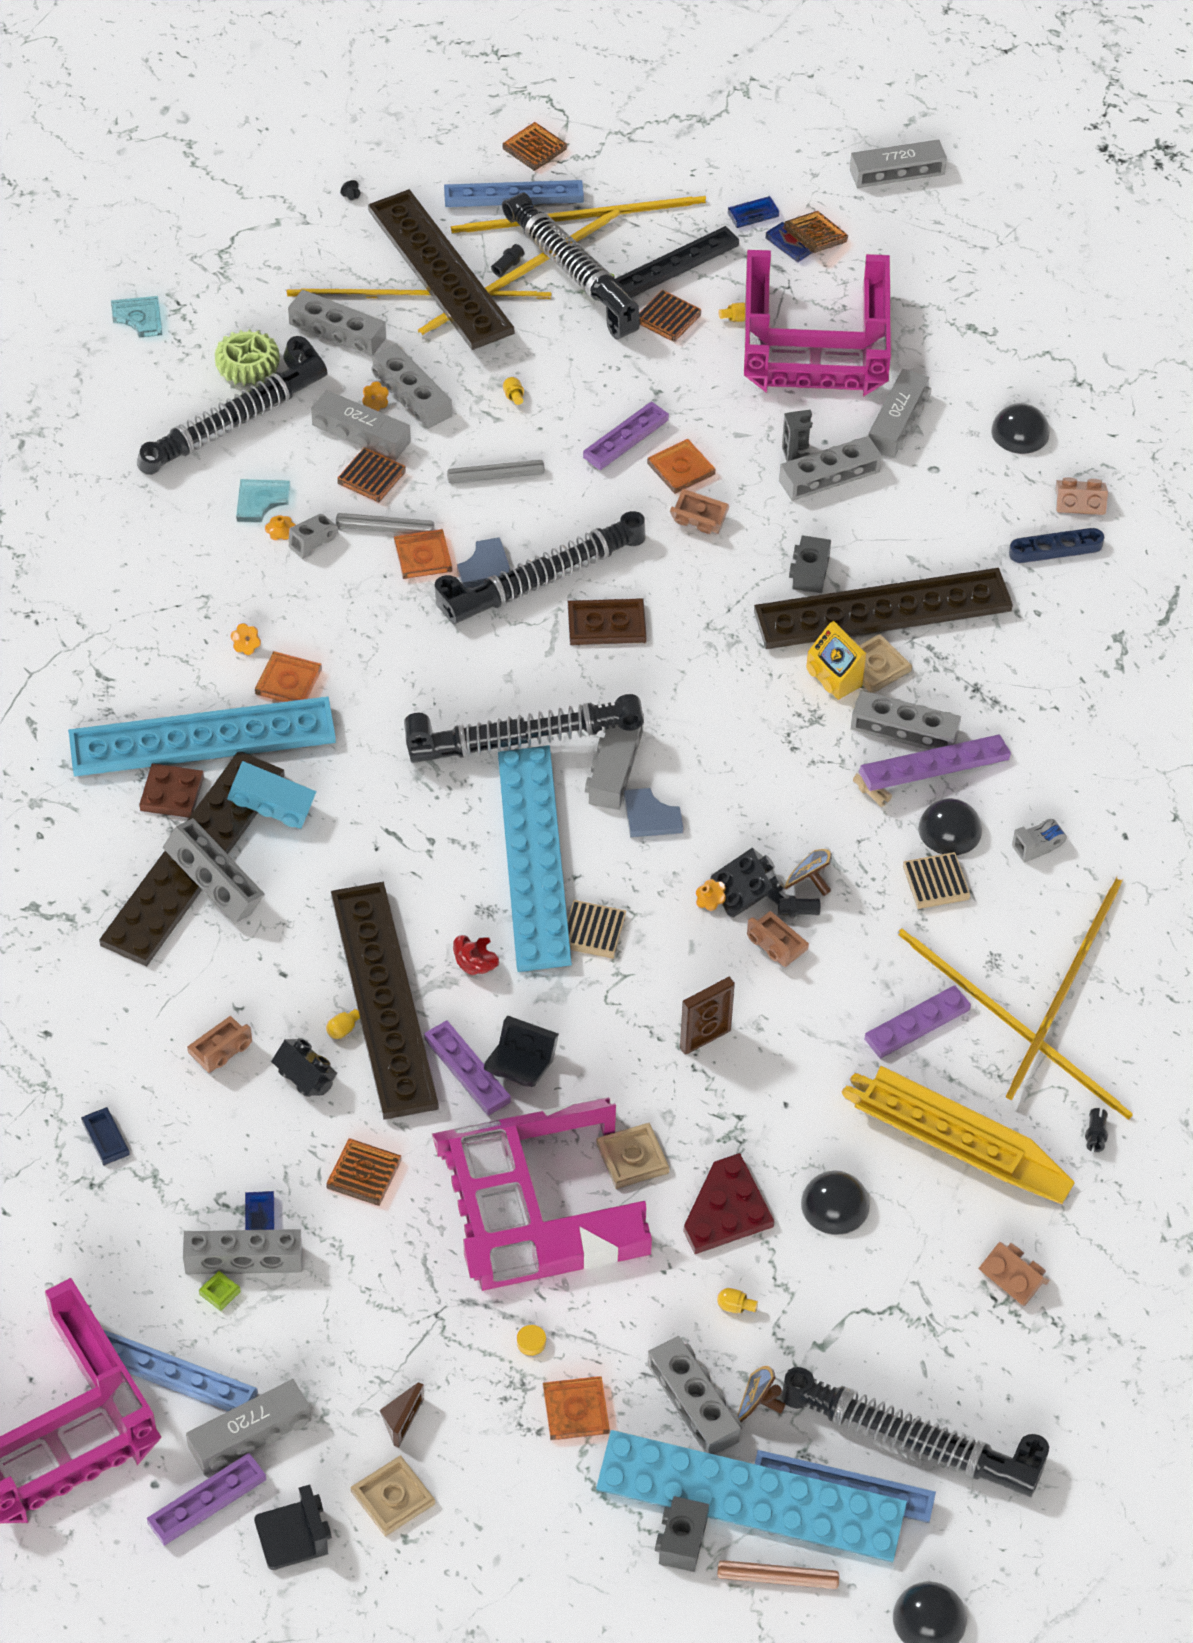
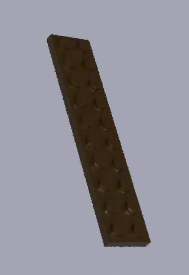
(441, 269)
(884, 607)
(167, 888)
(384, 1001)

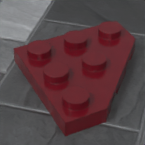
(726, 1207)

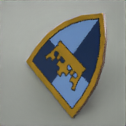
(812, 867)
(761, 1392)

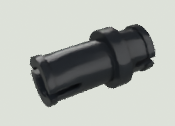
(510, 258)
(798, 906)
(1096, 1133)

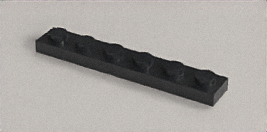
(677, 261)

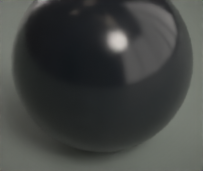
(1020, 428)
(950, 827)
(835, 1202)
(929, 1614)

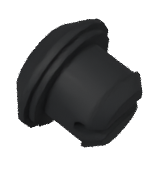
(350, 190)

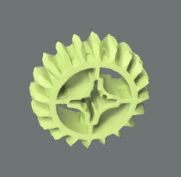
(247, 357)

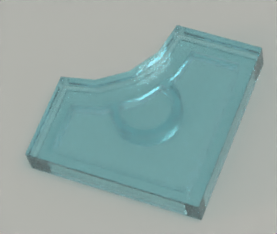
(140, 314)
(259, 497)

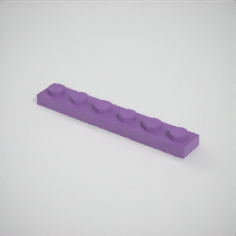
(934, 762)

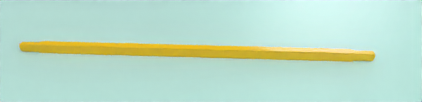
(585, 213)
(528, 266)
(294, 292)
(1063, 990)
(1025, 1032)

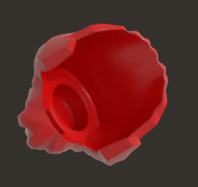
(474, 956)

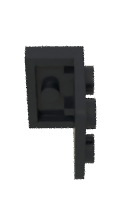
(748, 881)
(522, 1052)
(293, 1531)

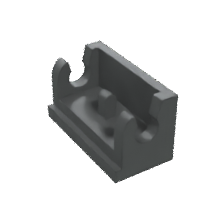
(796, 433)

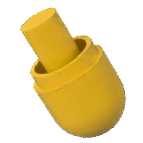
(734, 312)
(513, 390)
(342, 1024)
(735, 1301)

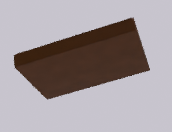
(606, 621)
(707, 1015)

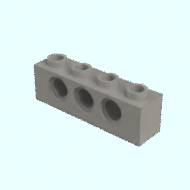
(337, 322)
(411, 386)
(830, 468)
(904, 721)
(213, 870)
(242, 1251)
(711, 1435)

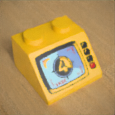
(836, 662)

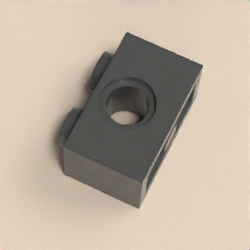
(811, 564)
(682, 1551)

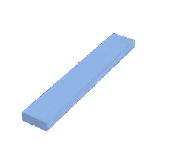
(181, 1375)

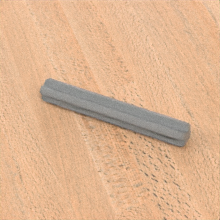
(495, 471)
(382, 523)

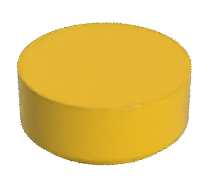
(531, 1340)

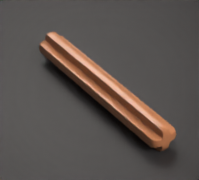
(778, 1574)

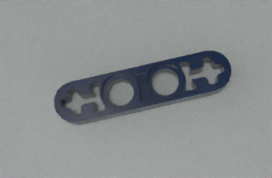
(1055, 541)

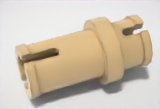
(877, 795)

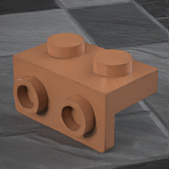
(1081, 496)
(699, 511)
(776, 938)
(220, 1044)
(1014, 1273)

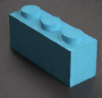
(271, 795)

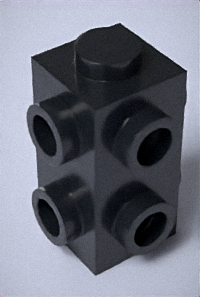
(304, 1067)

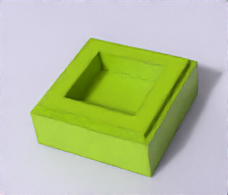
(219, 1290)

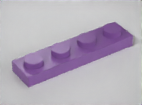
(625, 435)
(917, 1021)
(467, 1067)
(206, 1499)

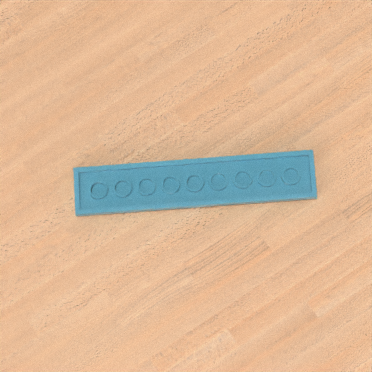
(201, 736)
(534, 859)
(753, 1495)

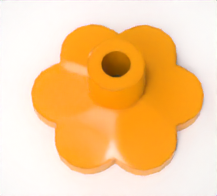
(375, 396)
(279, 527)
(241, 639)
(710, 895)

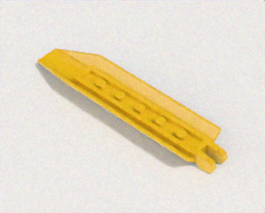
(959, 1132)

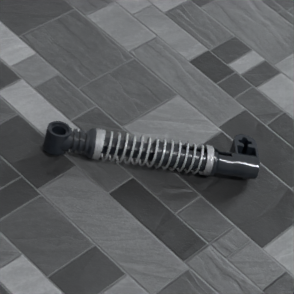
(599, 284)
(973, 1457)

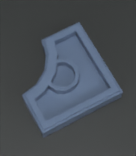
(486, 561)
(650, 816)

